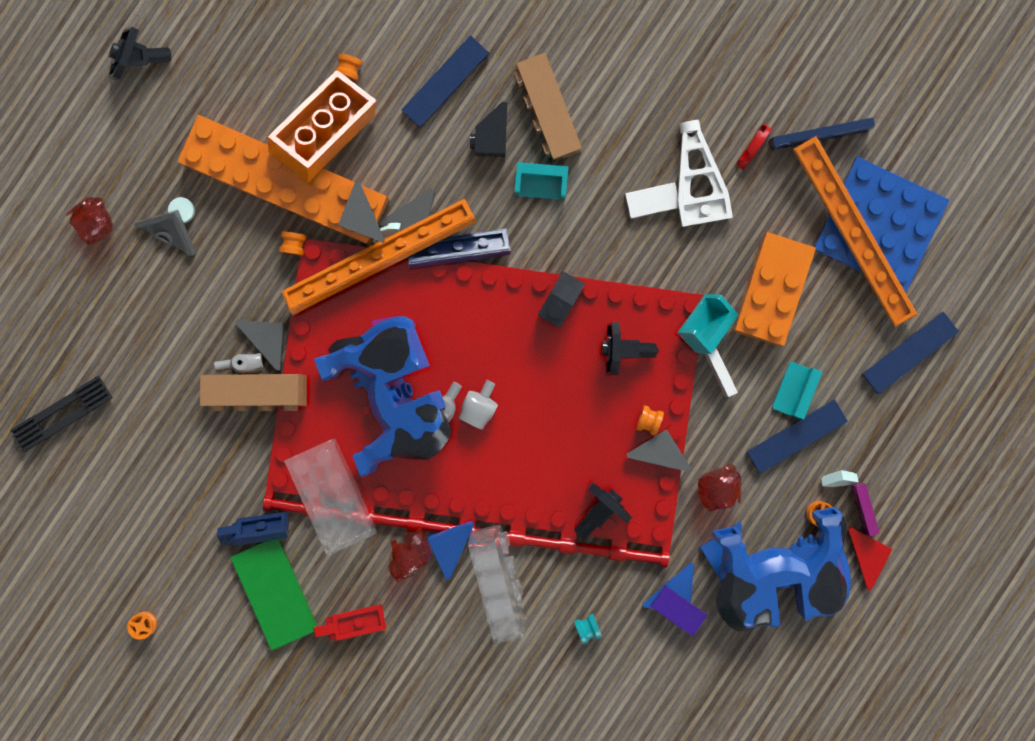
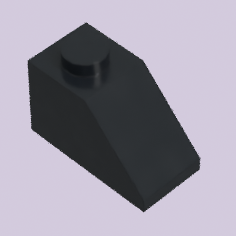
(491, 134)
(561, 299)

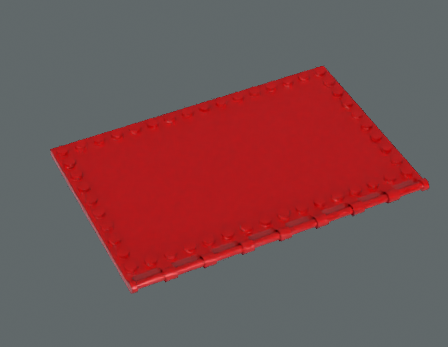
(555, 411)

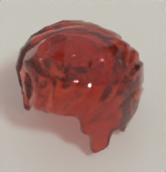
(91, 220)
(720, 488)
(409, 556)

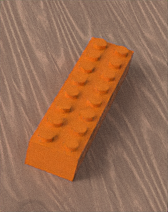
(252, 169)

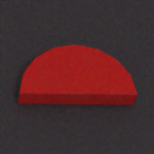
(753, 146)

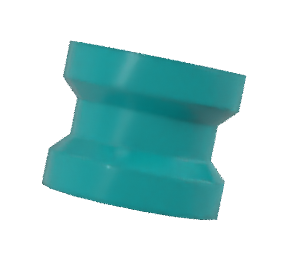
(588, 629)

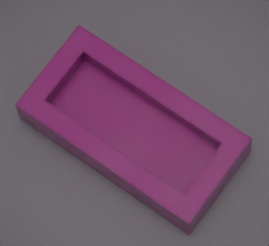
(865, 509)

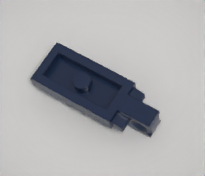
(255, 529)

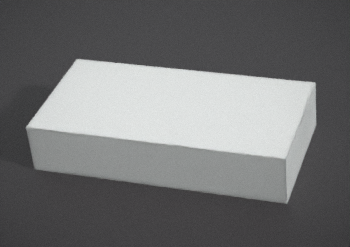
(652, 200)
(721, 373)

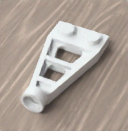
(707, 208)

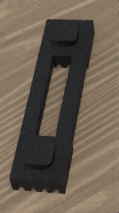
(30, 433)

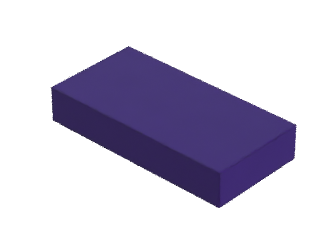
(678, 610)

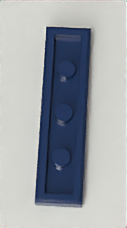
(445, 81)
(822, 133)
(463, 248)
(910, 352)
(796, 436)

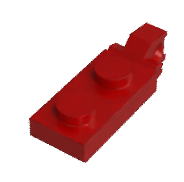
(353, 623)

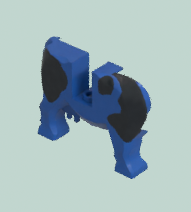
(380, 358)
(811, 564)

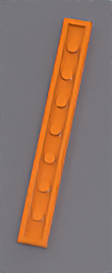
(855, 231)
(378, 256)

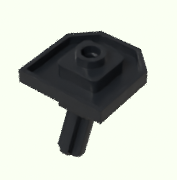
(130, 53)
(617, 349)
(601, 511)

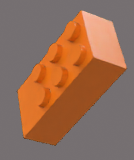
(321, 126)
(773, 289)

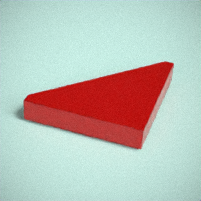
(870, 556)

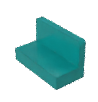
(796, 390)

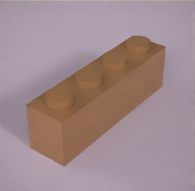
(548, 107)
(253, 390)

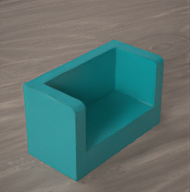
(541, 181)
(708, 323)

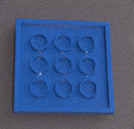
(897, 214)

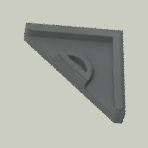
(412, 212)
(359, 215)
(170, 230)
(267, 338)
(660, 451)

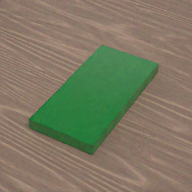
(274, 593)

